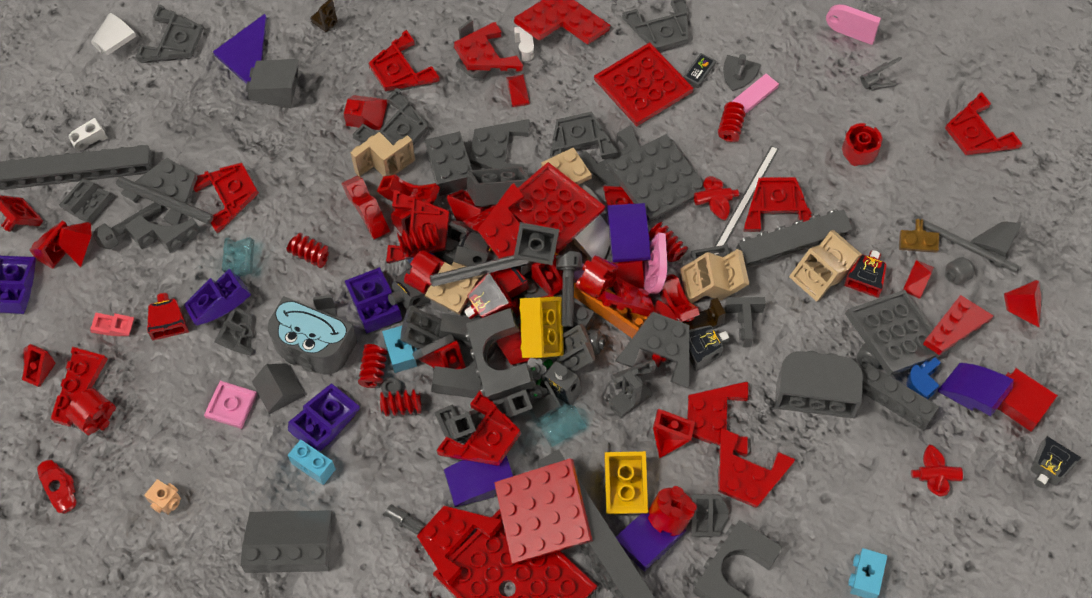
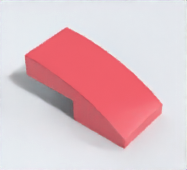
(112, 325)

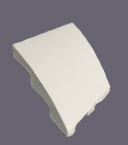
(112, 35)
(594, 239)

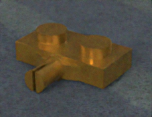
(919, 239)

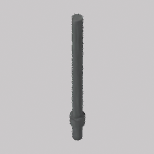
(998, 260)

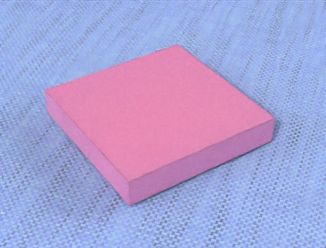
(230, 404)

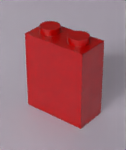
(1026, 400)

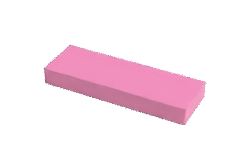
(756, 92)

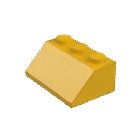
(541, 327)

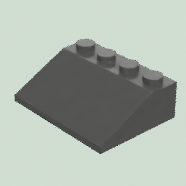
(287, 541)

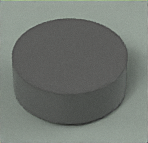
(392, 385)

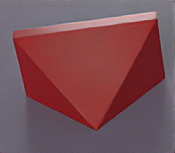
(517, 90)
(918, 279)

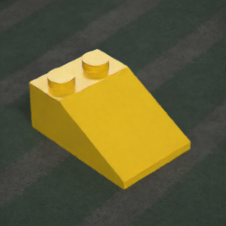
(626, 482)

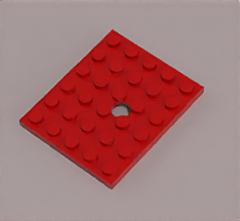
(488, 564)

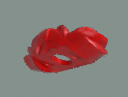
(63, 498)

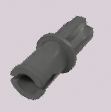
(403, 519)

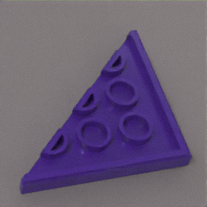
(244, 49)

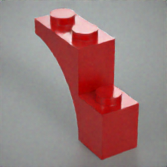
(366, 206)

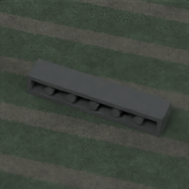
(793, 238)

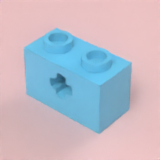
(400, 358)
(311, 462)
(874, 564)

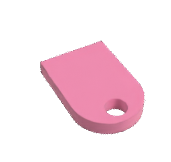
(853, 23)
(656, 268)

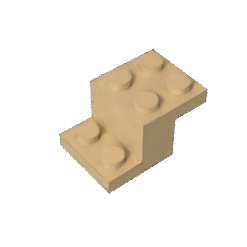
(382, 155)
(570, 165)
(825, 265)
(714, 276)
(453, 294)

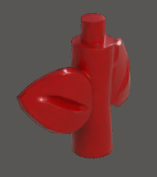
(716, 197)
(936, 472)

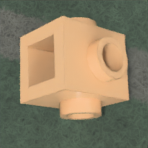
(163, 497)

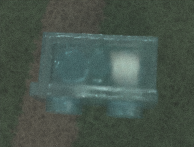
(238, 256)
(561, 424)

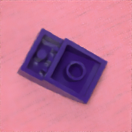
(628, 232)
(16, 283)
(217, 298)
(370, 298)
(977, 387)
(323, 417)
(474, 481)
(644, 543)

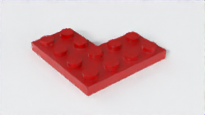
(552, 14)

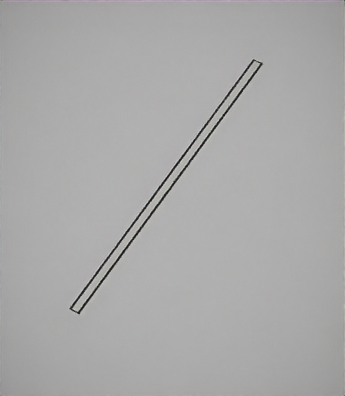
(748, 194)

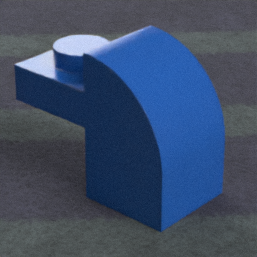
(920, 380)

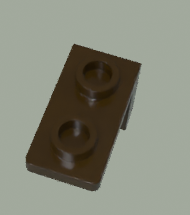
(325, 17)
(712, 316)

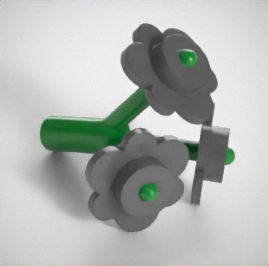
(538, 369)

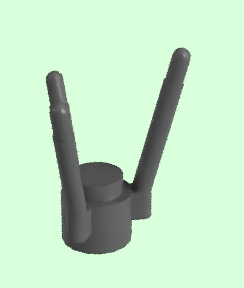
(871, 78)

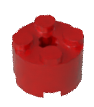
(861, 144)
(422, 268)
(597, 277)
(91, 411)
(671, 511)

